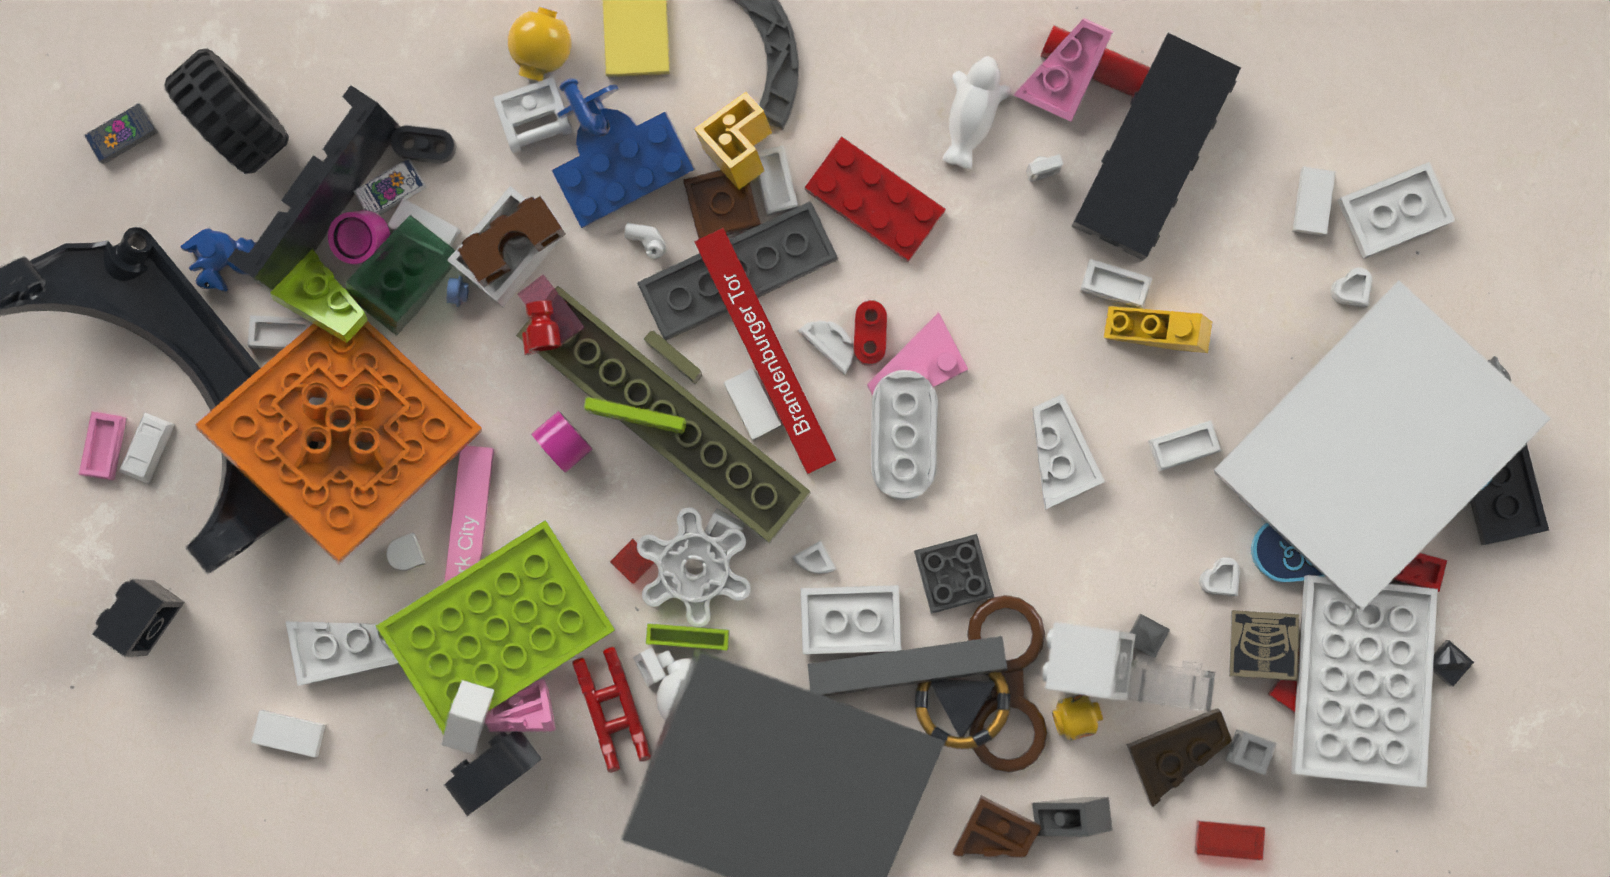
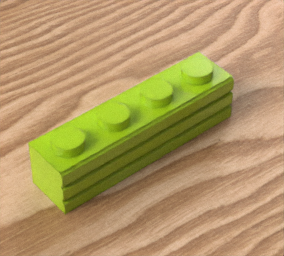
(687, 636)

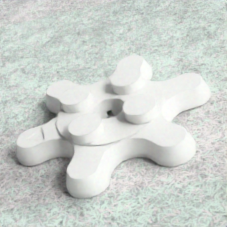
(693, 589)

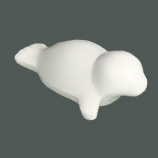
(973, 109)

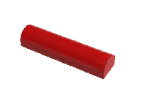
(1113, 69)

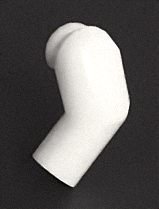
(649, 237)

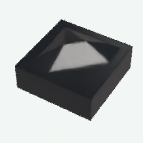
(1450, 663)

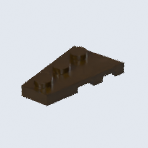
(1176, 751)

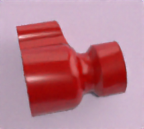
(542, 332)

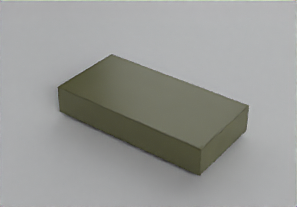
(673, 356)

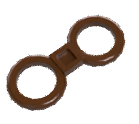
(1015, 681)

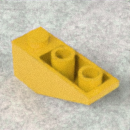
(1159, 328)

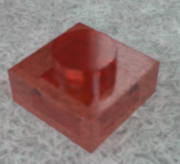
(631, 563)

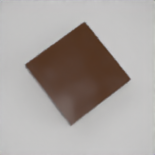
(720, 204)

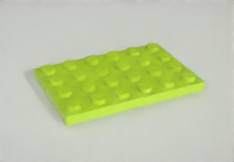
(497, 624)

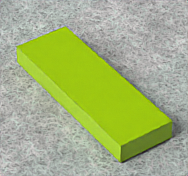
(635, 415)

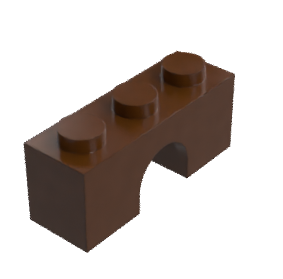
(485, 251)

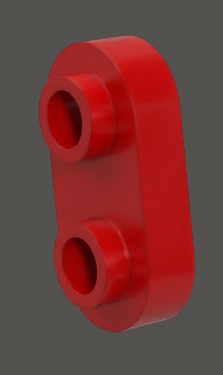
(870, 332)

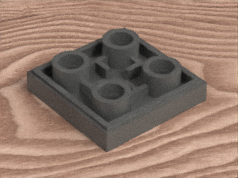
(953, 573)

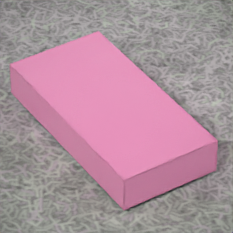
(102, 445)

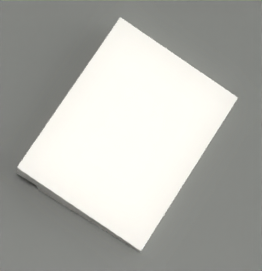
(1381, 445)

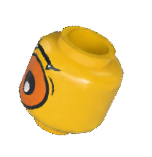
(1077, 717)

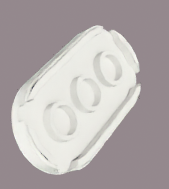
(904, 434)

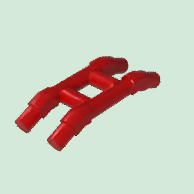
(594, 698)

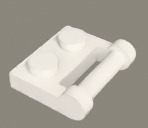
(528, 105)

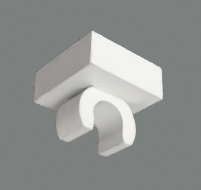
(651, 665)

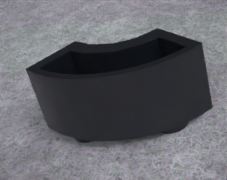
(492, 771)

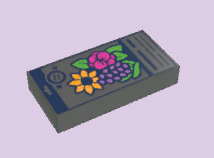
(121, 133)

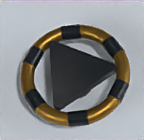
(962, 704)

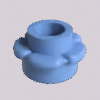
(457, 291)

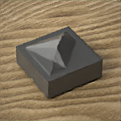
(1148, 635)

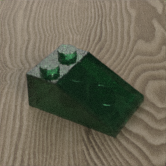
(401, 275)

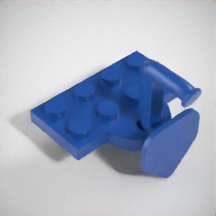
(619, 161)

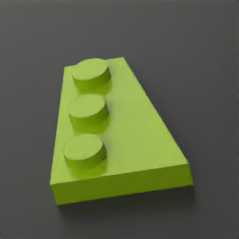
(319, 298)

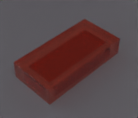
(1229, 840)

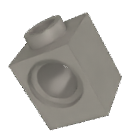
(1250, 751)

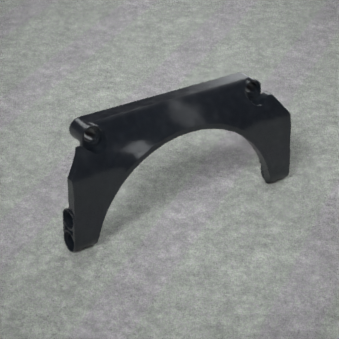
(157, 302)

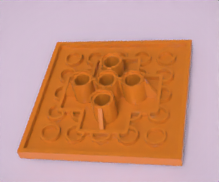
(339, 490)

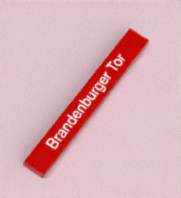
(765, 351)

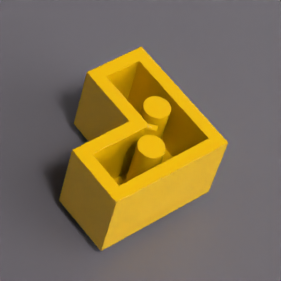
(731, 137)

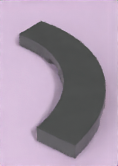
(780, 55)

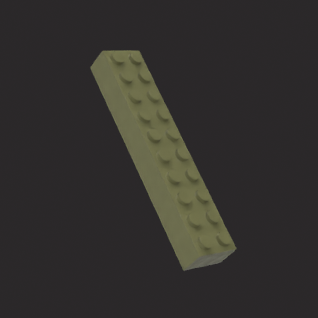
(707, 450)

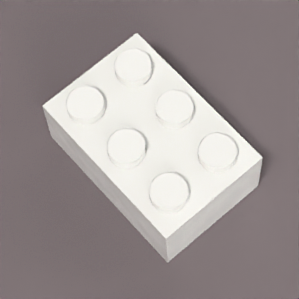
(518, 253)

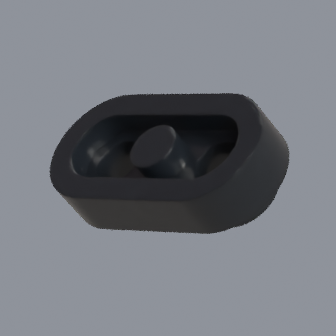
(424, 144)

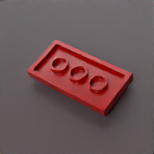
(874, 199)

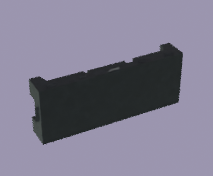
(1156, 146)
(320, 191)

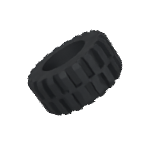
(226, 111)

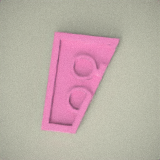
(1067, 72)
(929, 354)

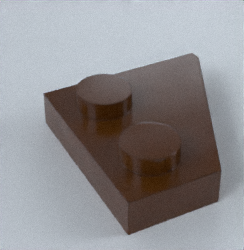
(996, 832)

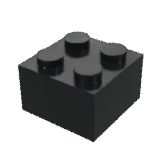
(137, 617)

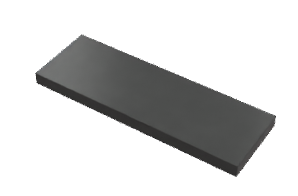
(769, 255)

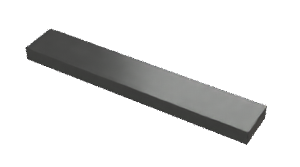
(908, 666)

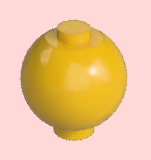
(539, 43)

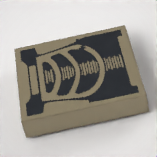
(1264, 645)

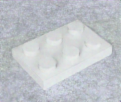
(1396, 210)
(850, 619)

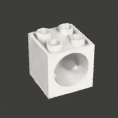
(1089, 661)

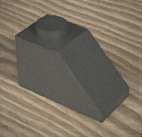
(1073, 816)

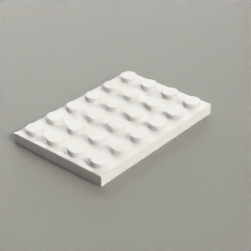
(1364, 684)

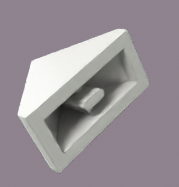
(467, 717)

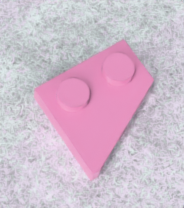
(524, 711)

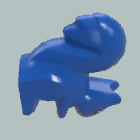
(212, 252)

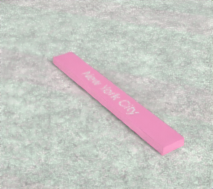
(469, 509)

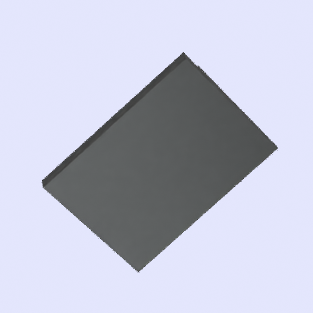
(777, 779)

